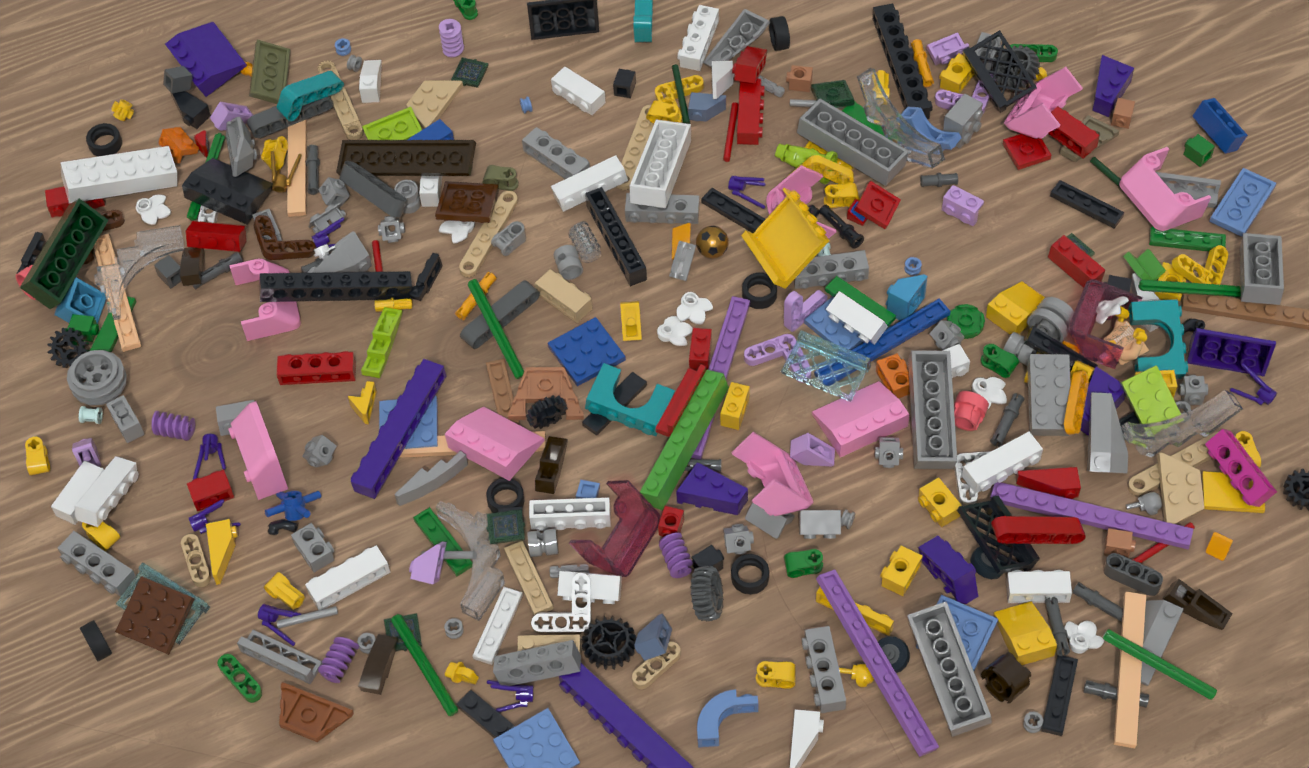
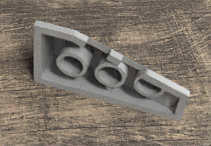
(740, 34)
(347, 257)
(1106, 441)
(1159, 626)

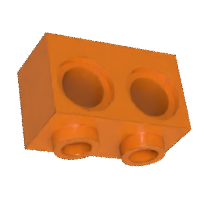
(891, 378)

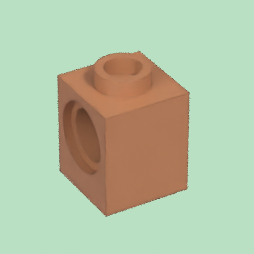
(800, 78)
(1123, 113)
(1119, 542)

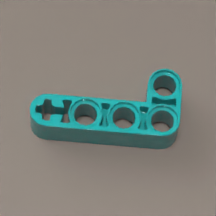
(643, 21)
(306, 92)

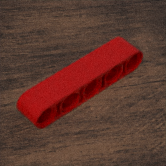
(1038, 530)

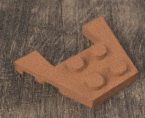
(542, 383)

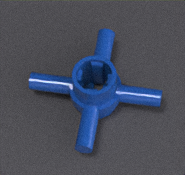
(293, 505)

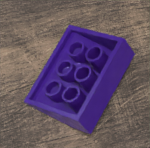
(206, 56)
(1229, 351)

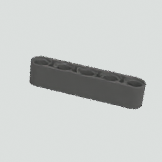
(273, 121)
(373, 189)
(505, 309)

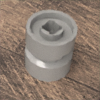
(410, 191)
(568, 262)
(1017, 347)
(542, 542)

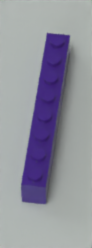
(398, 428)
(620, 720)

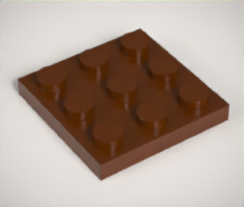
(467, 202)
(155, 615)

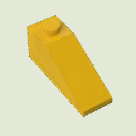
(221, 546)

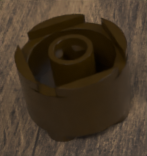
(1006, 678)

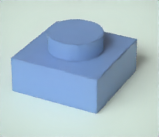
(587, 489)

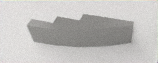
(426, 482)

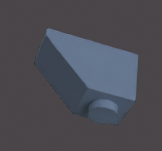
(703, 106)
(653, 638)

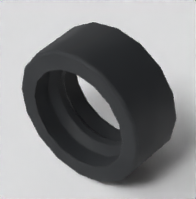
(779, 33)
(102, 130)
(759, 279)
(504, 484)
(750, 560)
(95, 640)

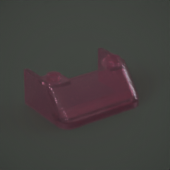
(1085, 317)
(629, 537)

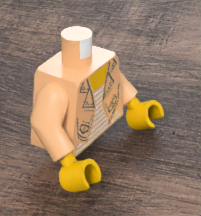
(1127, 337)

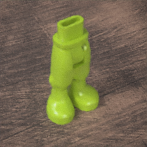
(797, 155)

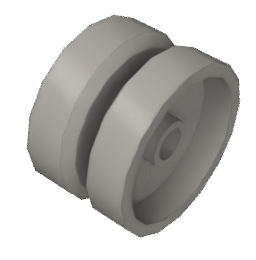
(1052, 318)

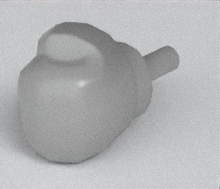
(1149, 502)

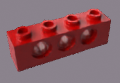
(324, 373)

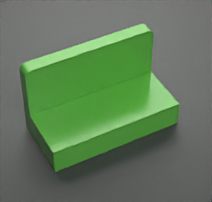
(1146, 265)

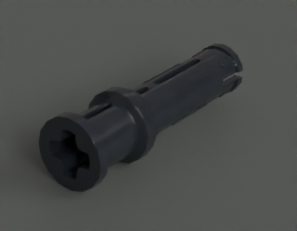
(845, 230)

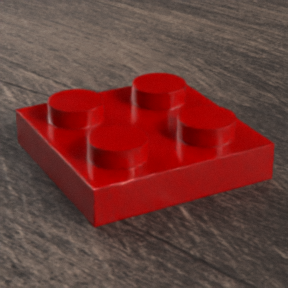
(1026, 150)
(877, 205)

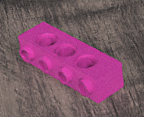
(1261, 488)

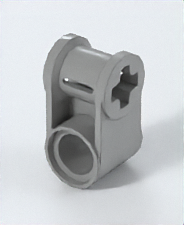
(508, 240)

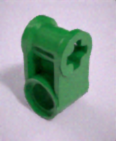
(467, 8)
(1000, 362)
(802, 563)

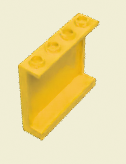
(787, 240)

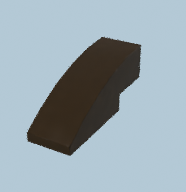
(191, 266)
(551, 465)
(1197, 605)
(378, 664)

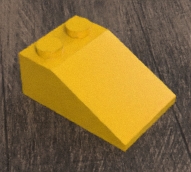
(1013, 307)
(1026, 633)

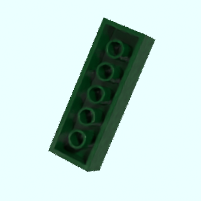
(64, 254)

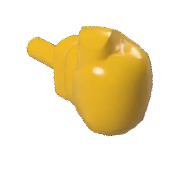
(860, 674)

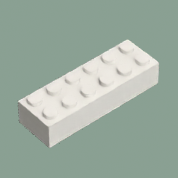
(660, 163)
(119, 174)

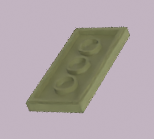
(269, 71)

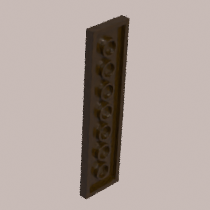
(410, 157)

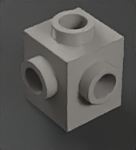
(333, 191)
(391, 236)
(947, 334)
(1193, 389)
(891, 446)
(319, 451)
(738, 539)

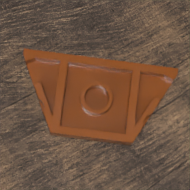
(310, 714)

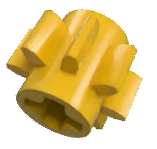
(122, 110)

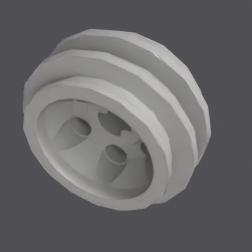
(103, 374)

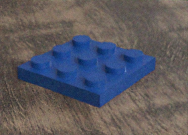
(585, 351)

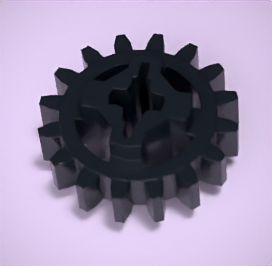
(69, 339)
(546, 412)
(1297, 489)

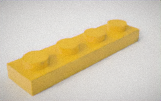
(873, 619)

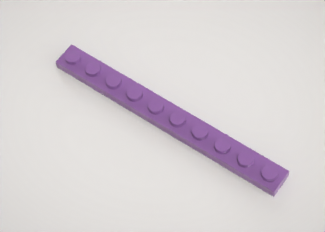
(725, 351)
(1093, 515)
(877, 663)

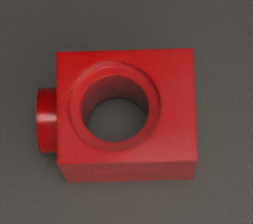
(671, 515)

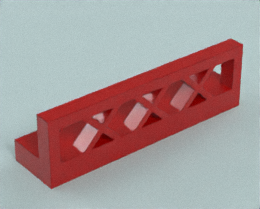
(680, 401)

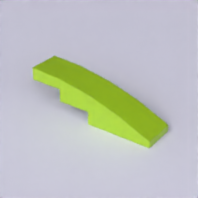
(382, 342)

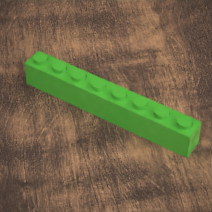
(684, 439)

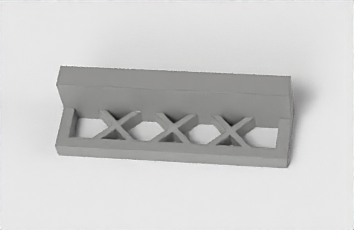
(1197, 191)
(280, 660)

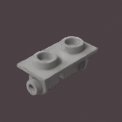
(331, 213)
(682, 260)

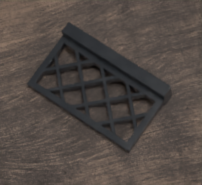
(989, 82)
(996, 508)

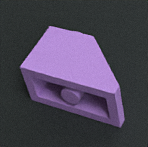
(226, 112)
(87, 451)
(812, 451)
(428, 565)

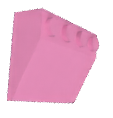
(858, 423)
(493, 442)

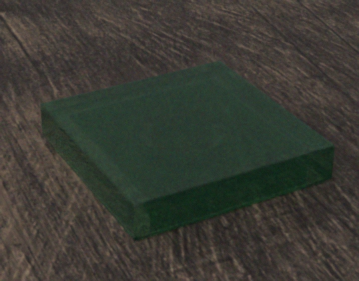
(835, 93)

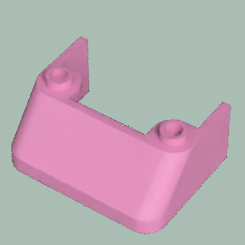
(1033, 112)
(801, 181)
(1155, 198)
(273, 316)
(257, 452)
(782, 480)

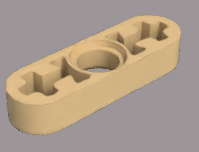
(197, 552)
(655, 674)

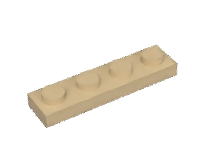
(528, 578)

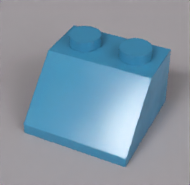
(906, 295)
(81, 300)

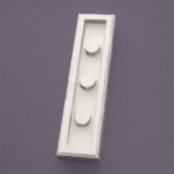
(497, 625)

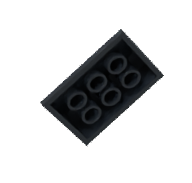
(562, 18)
(218, 190)

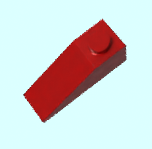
(1056, 481)

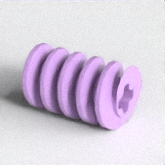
(451, 37)

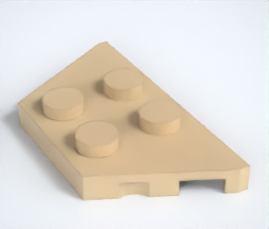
(433, 99)
(1179, 489)

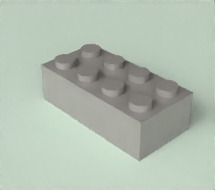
(1261, 269)
(1048, 393)

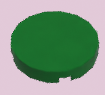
(968, 319)

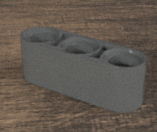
(1138, 582)

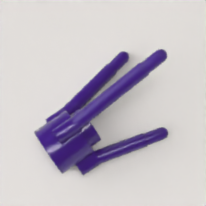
(739, 183)
(321, 237)
(1265, 393)
(209, 446)
(199, 520)
(270, 614)
(523, 693)

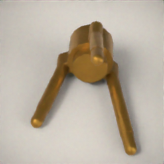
(279, 180)

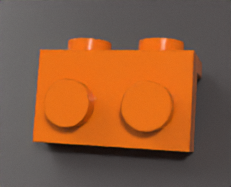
(178, 142)

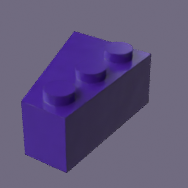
(1111, 84)
(1101, 383)
(712, 490)
(950, 568)

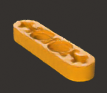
(1076, 403)

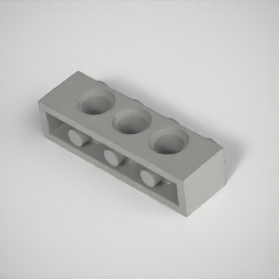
(553, 154)
(678, 210)
(829, 266)
(107, 564)
(822, 639)
(537, 663)

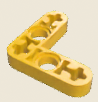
(671, 94)
(821, 165)
(1184, 266)

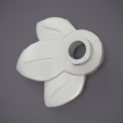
(152, 209)
(458, 229)
(321, 251)
(1109, 308)
(694, 311)
(674, 331)
(992, 390)
(1083, 636)

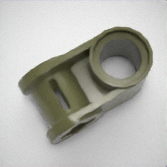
(501, 176)

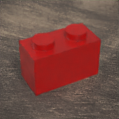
(700, 348)
(210, 489)

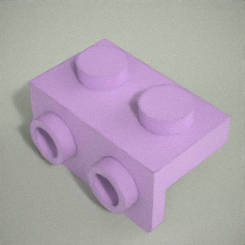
(946, 49)
(962, 205)

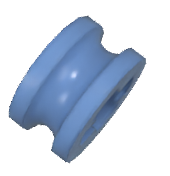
(343, 51)
(526, 105)
(912, 271)

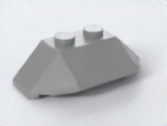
(239, 146)

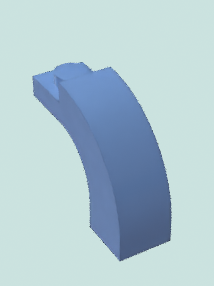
(917, 119)
(717, 710)

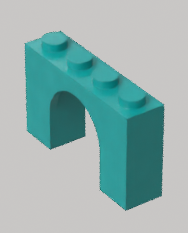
(1167, 316)
(602, 402)

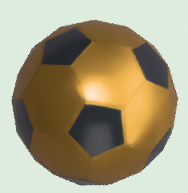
(712, 242)

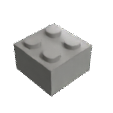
(964, 118)

